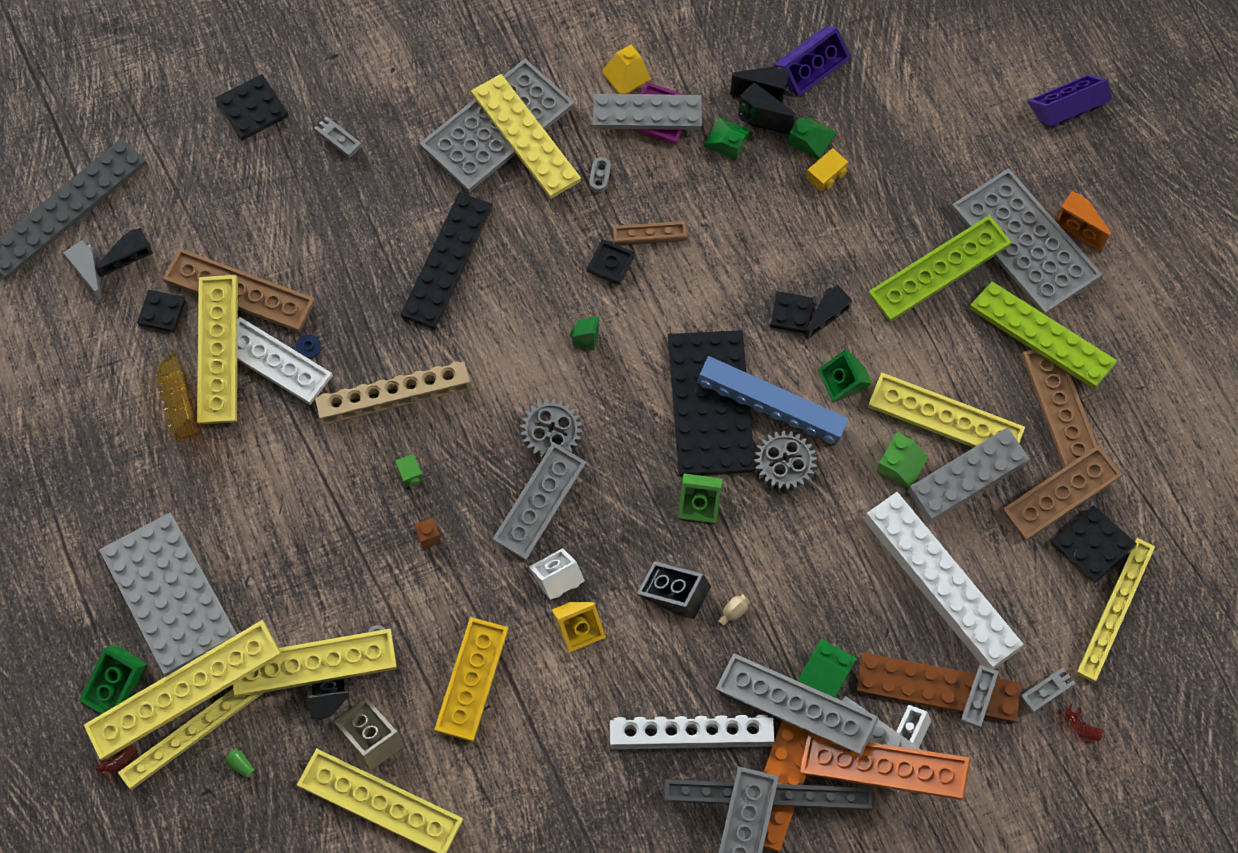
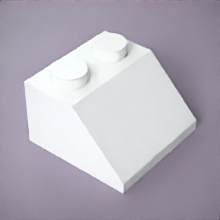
(557, 574)

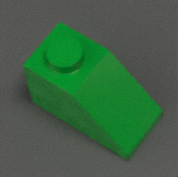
(585, 332)

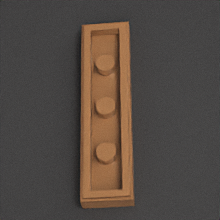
(650, 233)

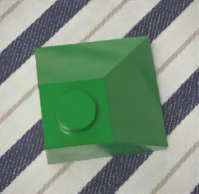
(811, 137)
(727, 138)
(844, 376)

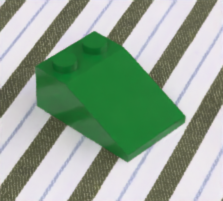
(827, 668)
(112, 679)

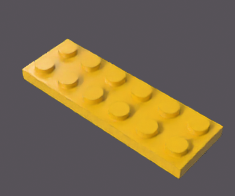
(471, 679)

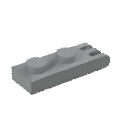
(338, 137)
(1046, 691)

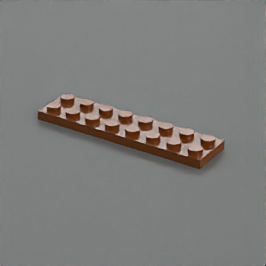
(932, 686)

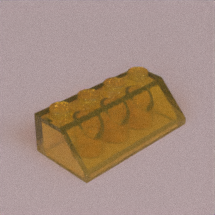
(177, 398)

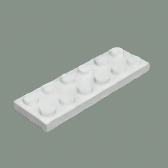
(280, 363)

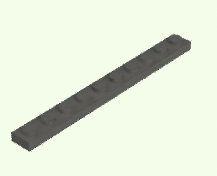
(785, 795)

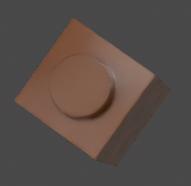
(427, 533)

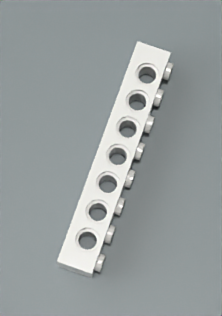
(701, 739)

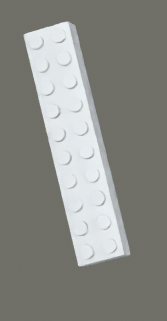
(943, 582)

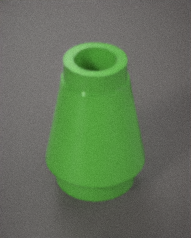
(238, 762)

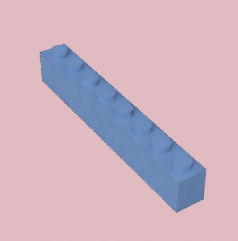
(772, 400)

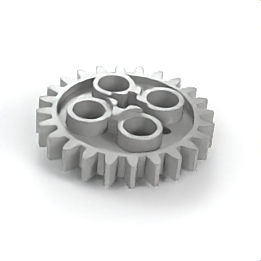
(556, 413)
(791, 475)

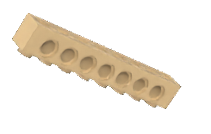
(385, 400)

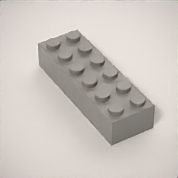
(968, 475)

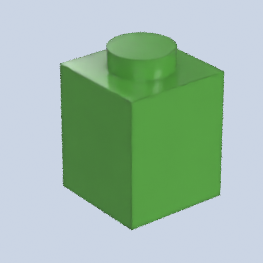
(409, 471)

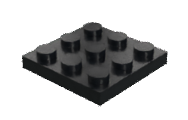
(251, 107)
(1094, 544)

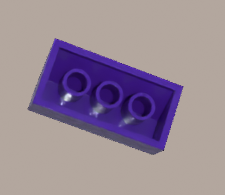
(814, 59)
(1070, 99)

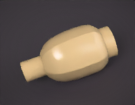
(734, 609)

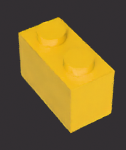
(827, 170)

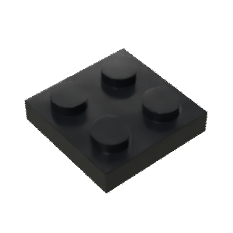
(611, 262)
(161, 311)
(791, 312)

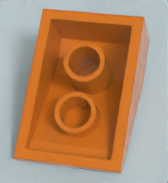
(1083, 222)

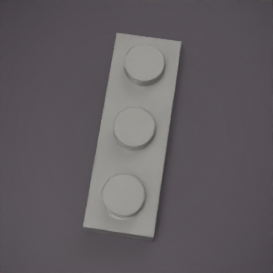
(979, 696)

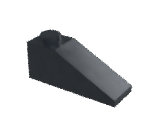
(127, 250)
(831, 306)

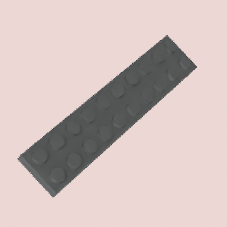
(67, 206)

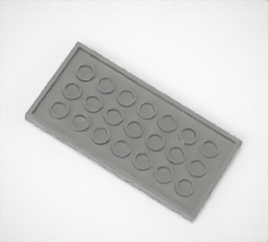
(470, 143)
(1041, 253)
(167, 593)

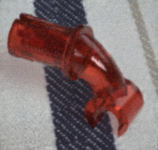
(1081, 727)
(117, 763)

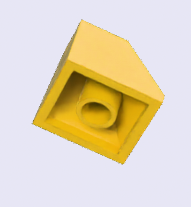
(626, 71)
(578, 624)

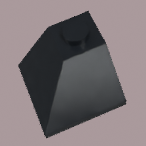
(327, 697)

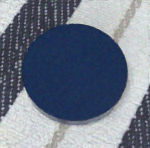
(308, 346)

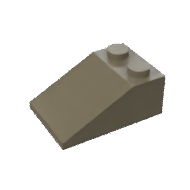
(369, 733)

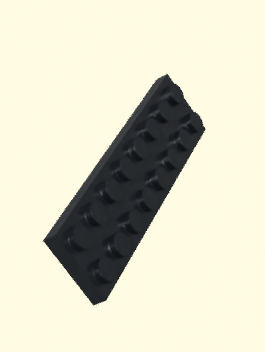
(446, 261)

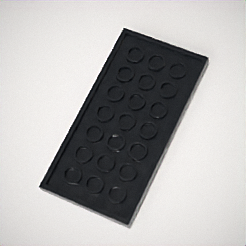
(710, 429)

